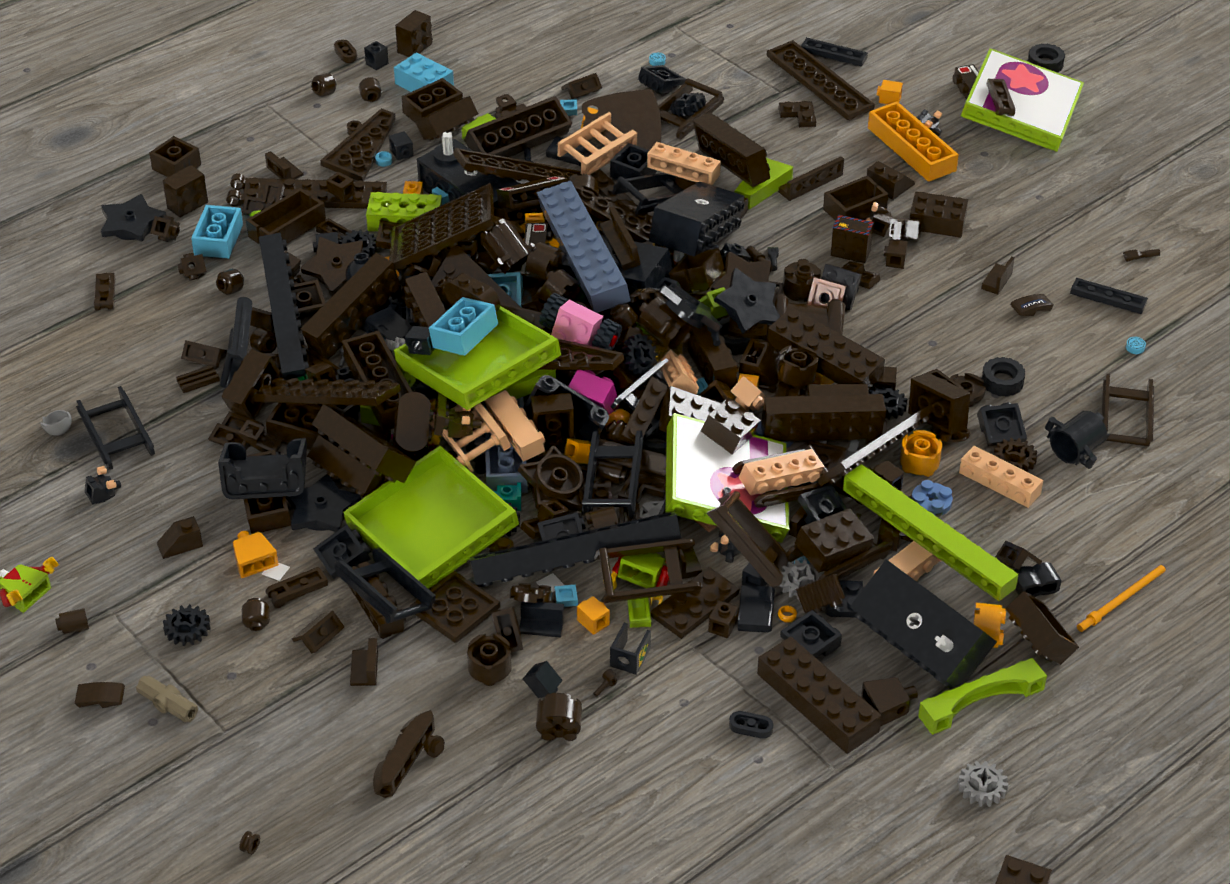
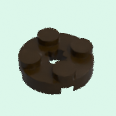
(974, 384)
(526, 593)

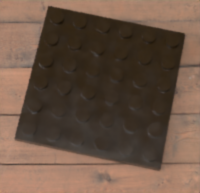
(442, 227)

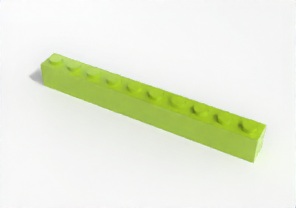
(931, 532)

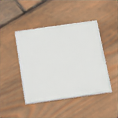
(276, 572)
(550, 580)

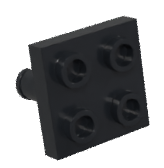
(844, 277)

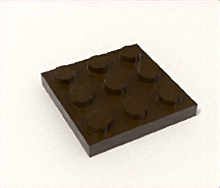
(458, 607)

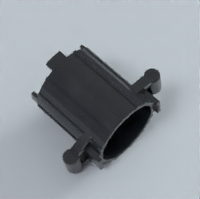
(1077, 437)

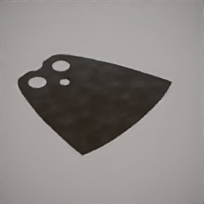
(629, 111)

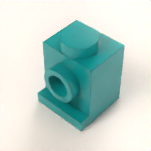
(511, 494)

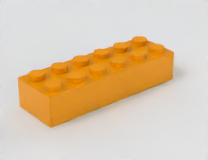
(913, 141)

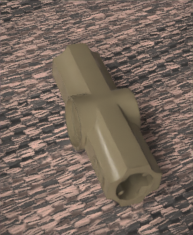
(167, 698)

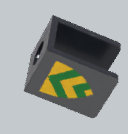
(635, 659)

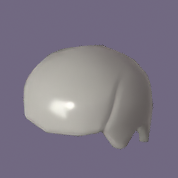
(57, 422)

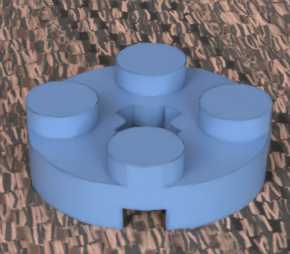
(942, 497)

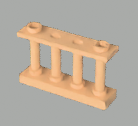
(599, 157)
(488, 425)

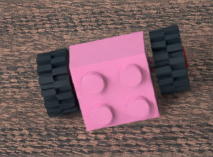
(578, 324)

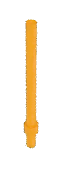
(1096, 616)

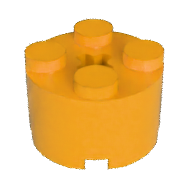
(920, 453)
(989, 620)

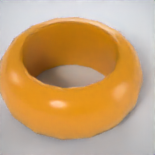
(787, 608)

